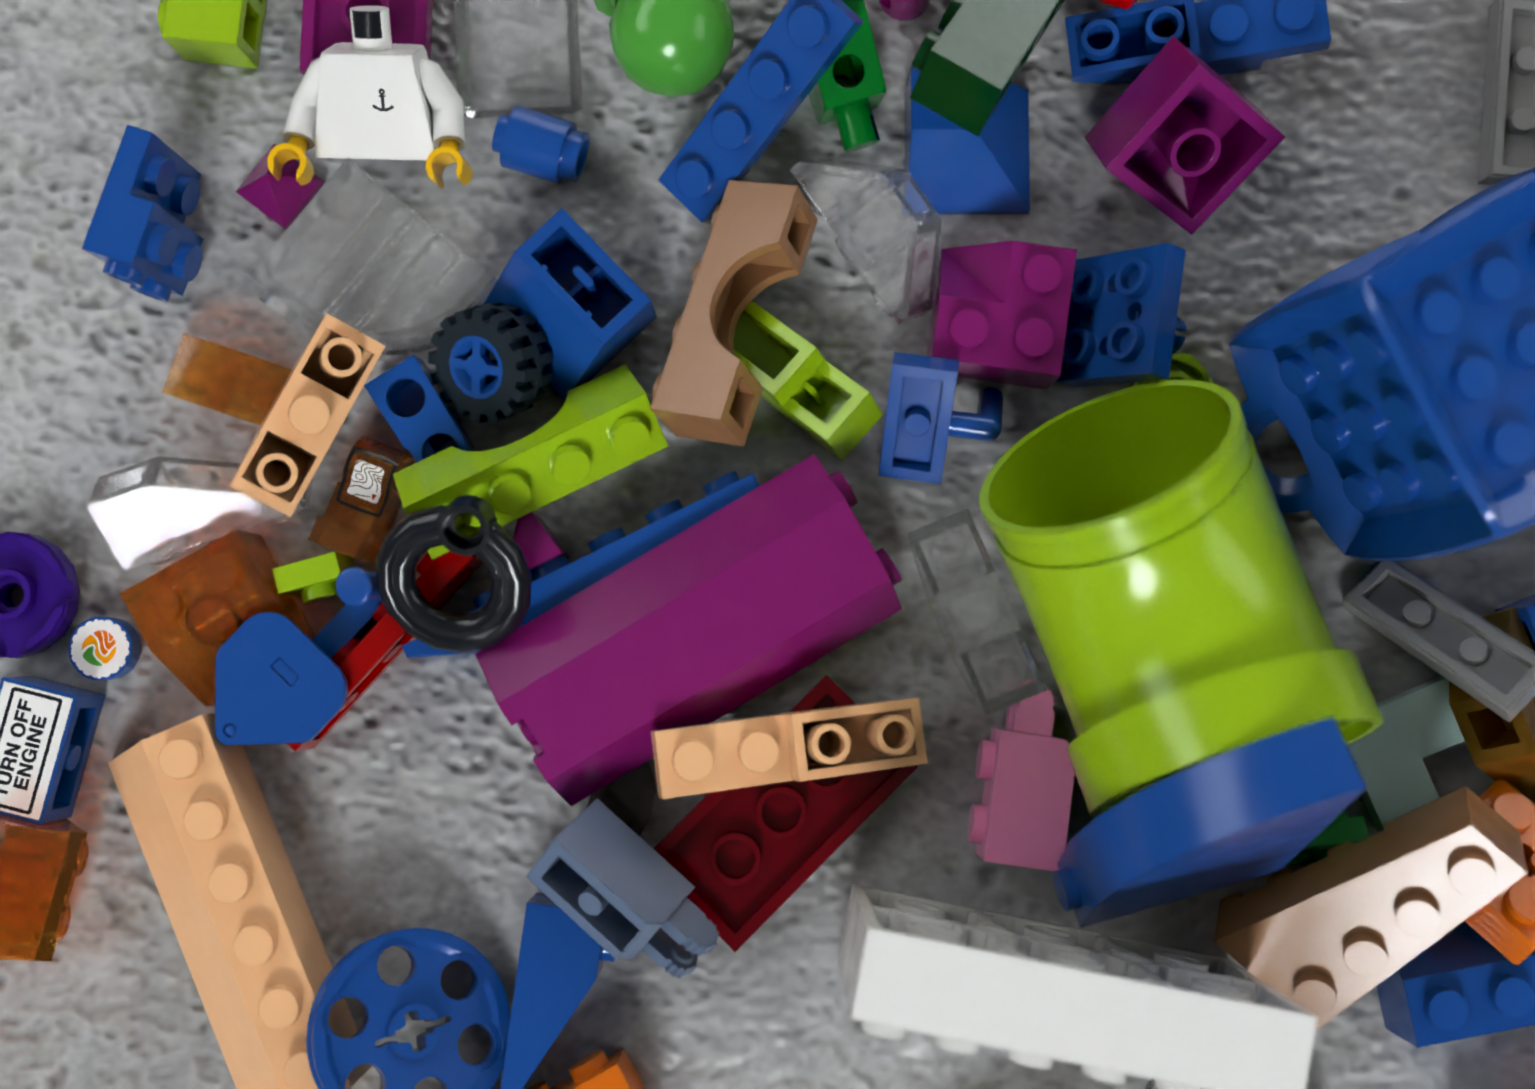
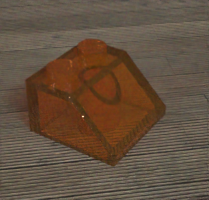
(203, 600)
(36, 884)

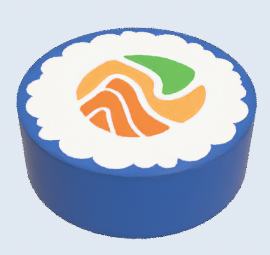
(104, 648)

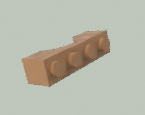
(754, 241)

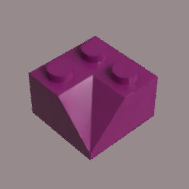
(1183, 136)
(1003, 311)

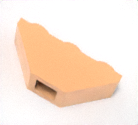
(307, 415)

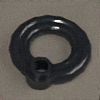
(489, 542)

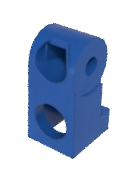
(417, 410)

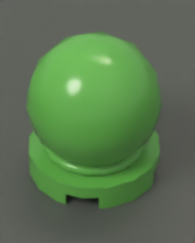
(670, 44)

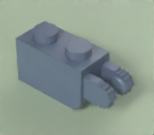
(623, 892)

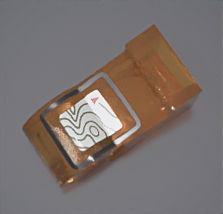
(363, 501)

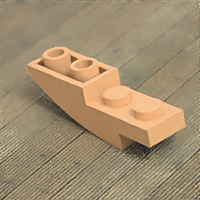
(788, 747)

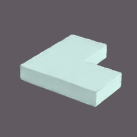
(1393, 754)

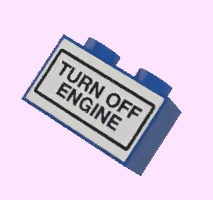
(44, 746)

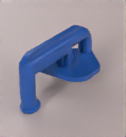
(281, 682)

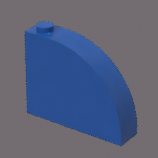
(1209, 824)

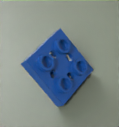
(1133, 319)

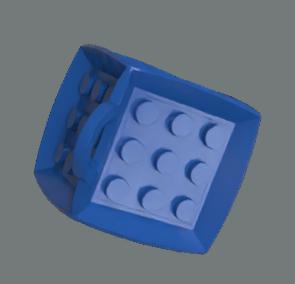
(1409, 384)

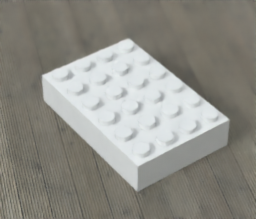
(1067, 997)

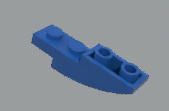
(1225, 34)

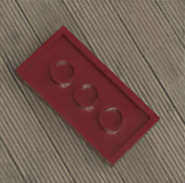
(764, 841)

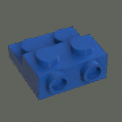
(142, 218)

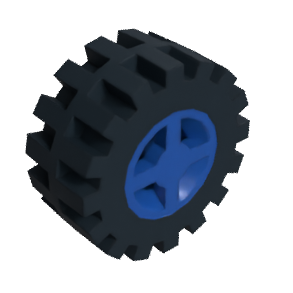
(479, 384)

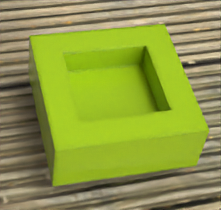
(313, 577)

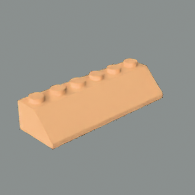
(230, 900)

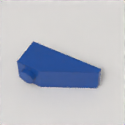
(552, 978)

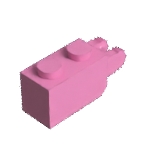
(1024, 789)

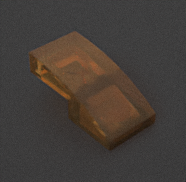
(224, 379)

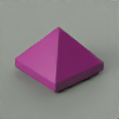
(278, 199)

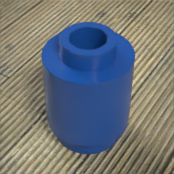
(540, 145)

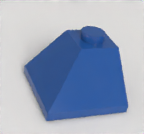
(968, 171)

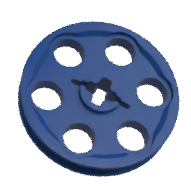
(420, 995)

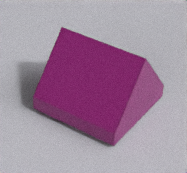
(537, 541)

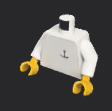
(374, 105)

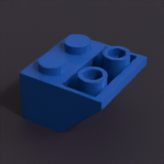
(575, 297)

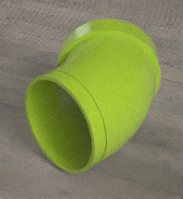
(1165, 587)

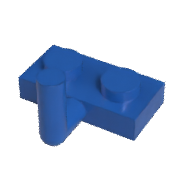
(922, 417)

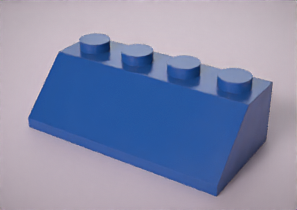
(1458, 991)

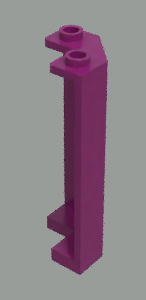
(692, 628)

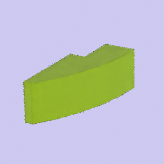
(803, 383)

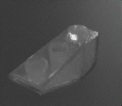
(173, 505)

